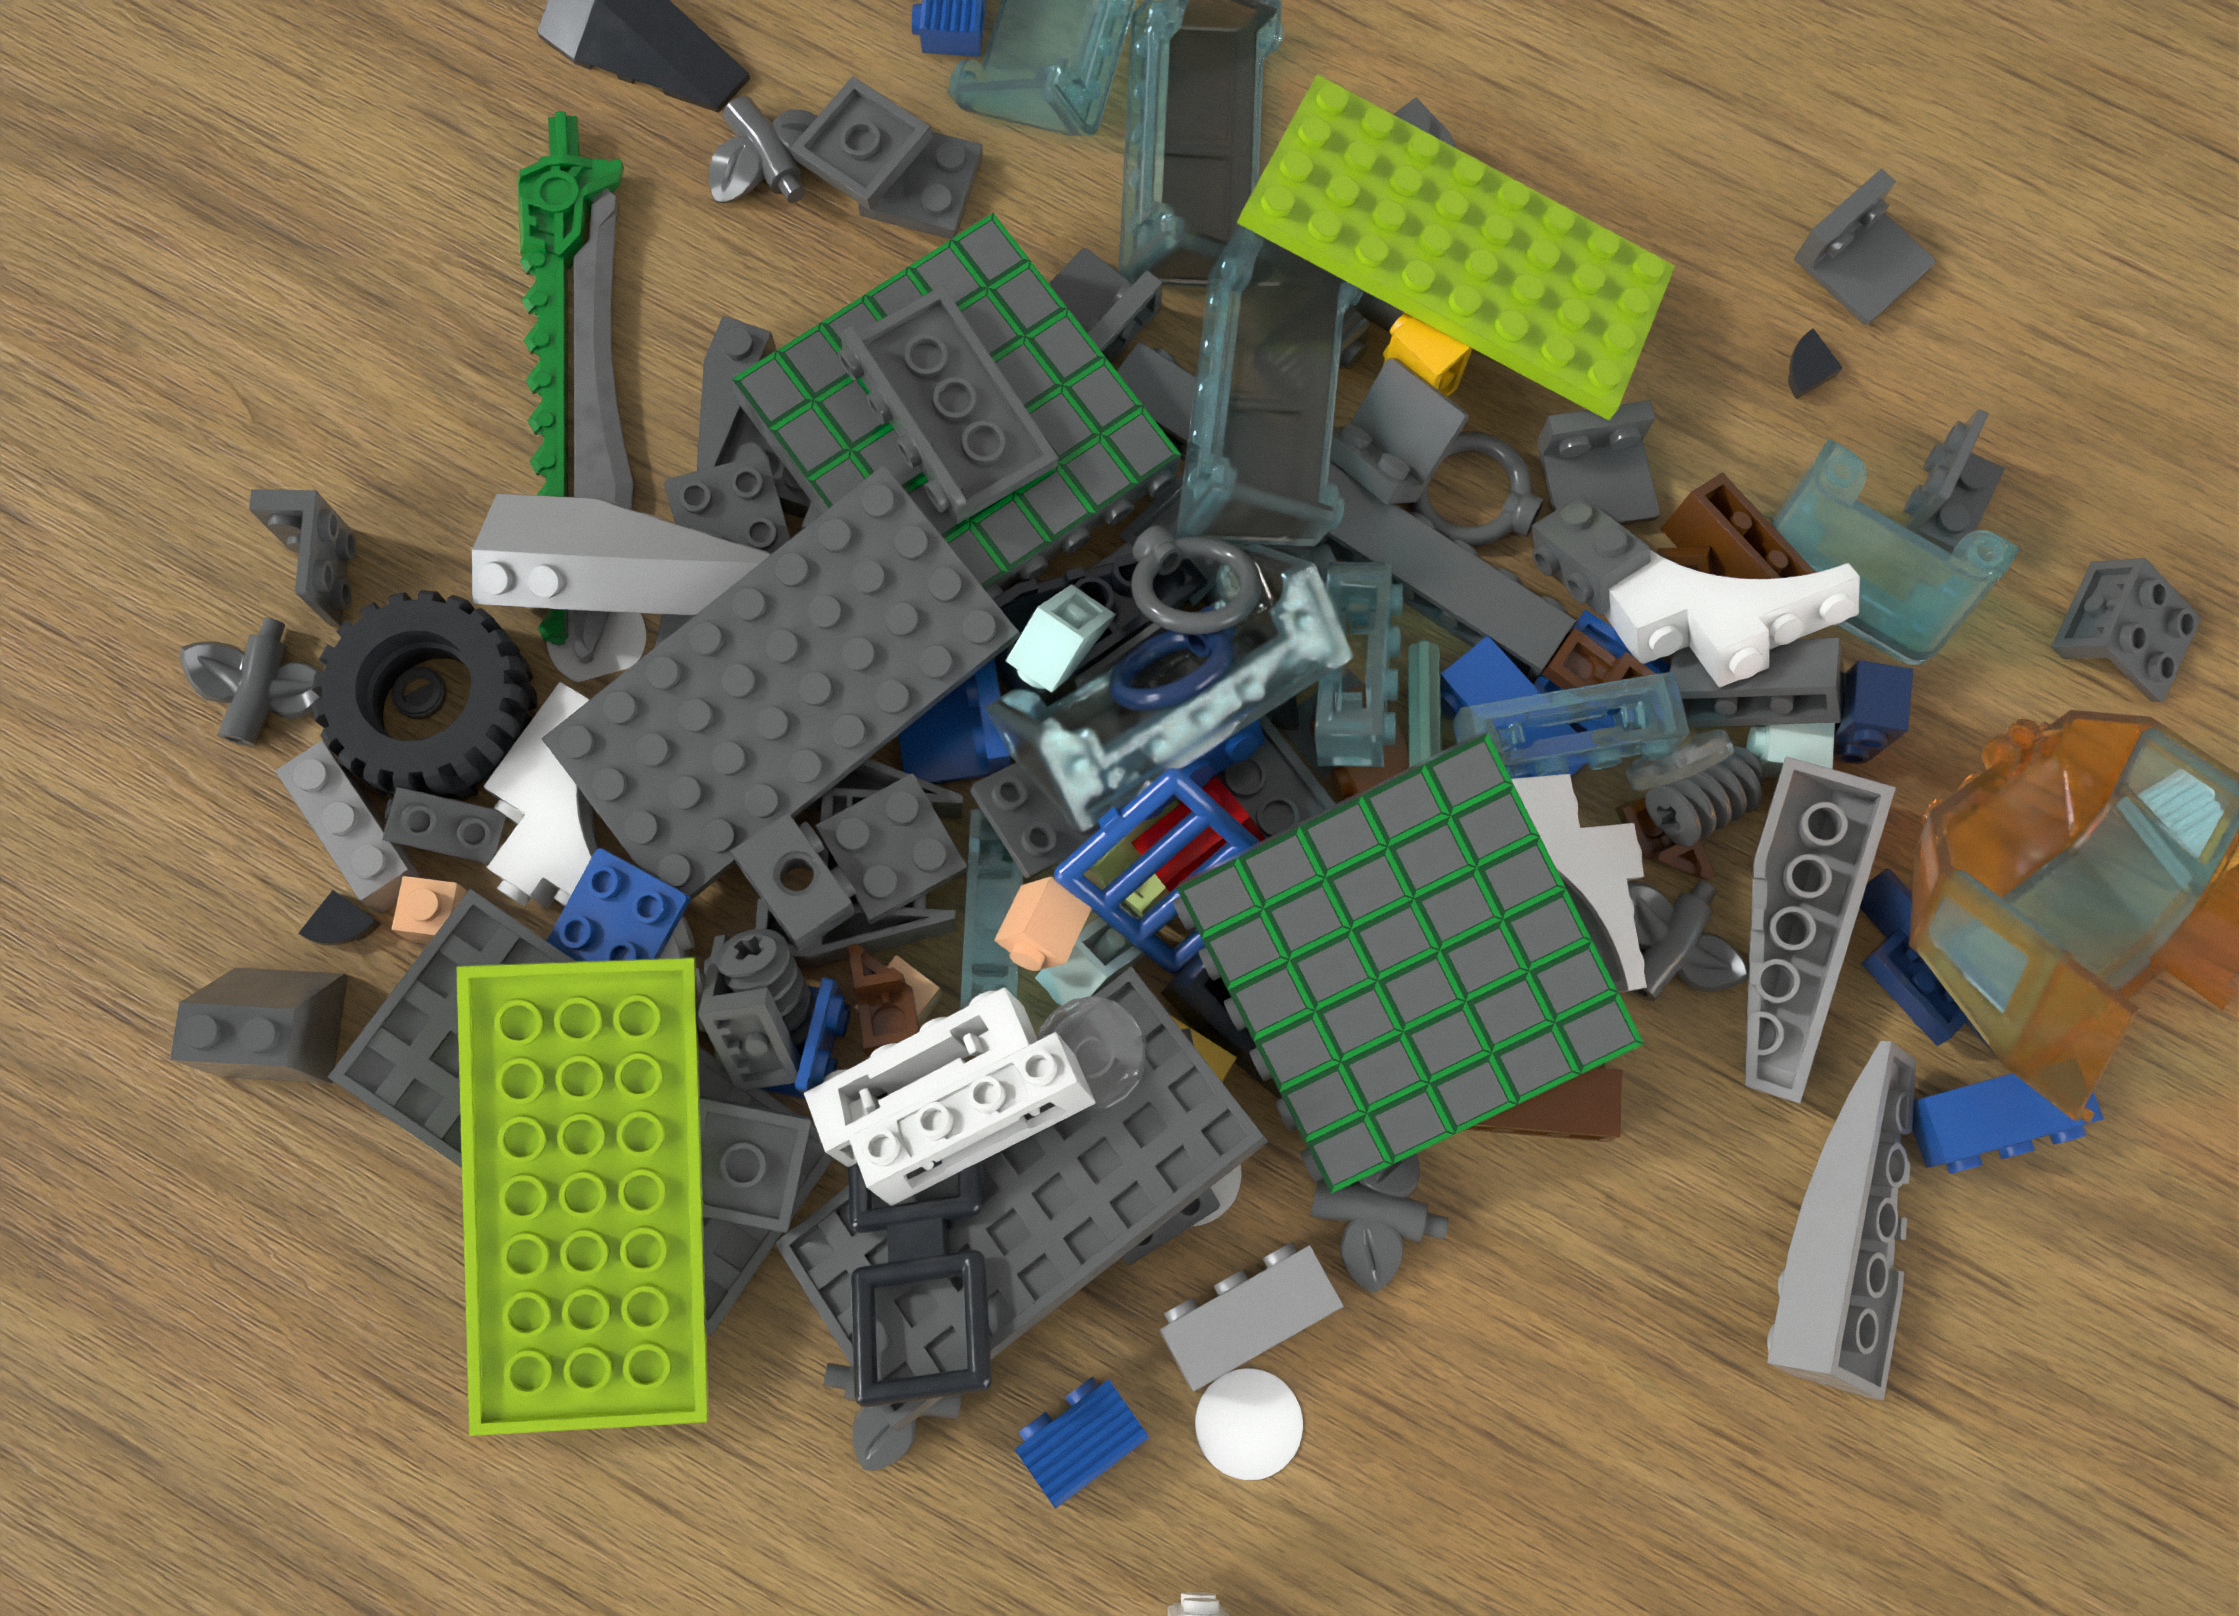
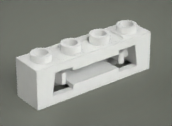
(917, 1068)
(971, 1119)

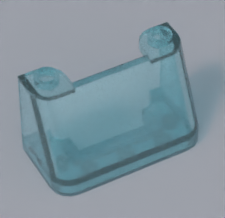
(1046, 64)
(1908, 587)

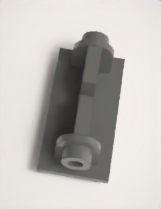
(443, 825)

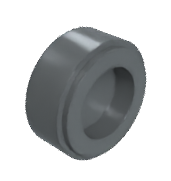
(423, 701)

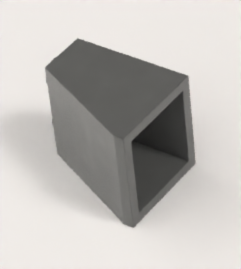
(263, 1025)

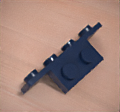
(1901, 968)

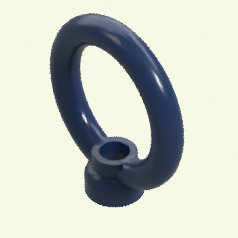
(1183, 689)

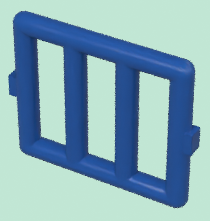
(1116, 826)

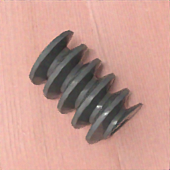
(1707, 799)
(764, 960)

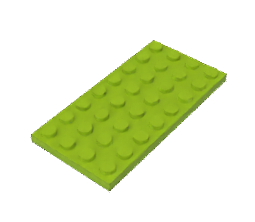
(1459, 246)
(582, 1195)

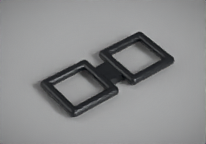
(918, 1253)

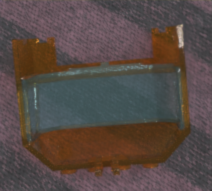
(2074, 884)

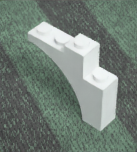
(1725, 618)
(551, 813)
(1594, 871)

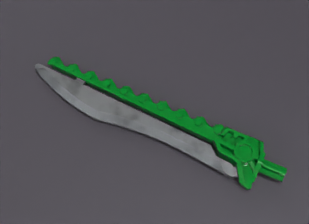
(554, 233)

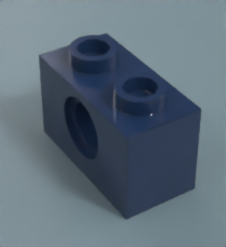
(1872, 710)

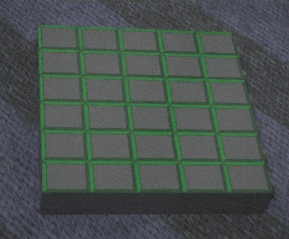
(1088, 414)
(1406, 963)

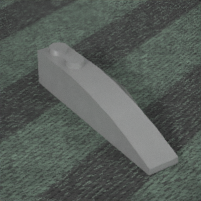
(599, 558)
(1803, 913)
(1839, 1273)

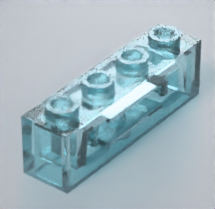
(1657, 714)
(1343, 728)
(990, 891)

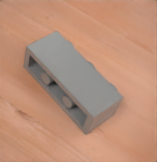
(348, 825)
(1249, 1315)

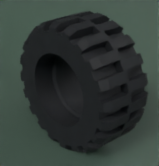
(394, 640)

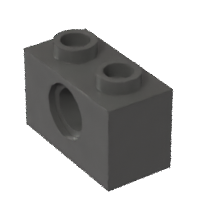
(803, 913)

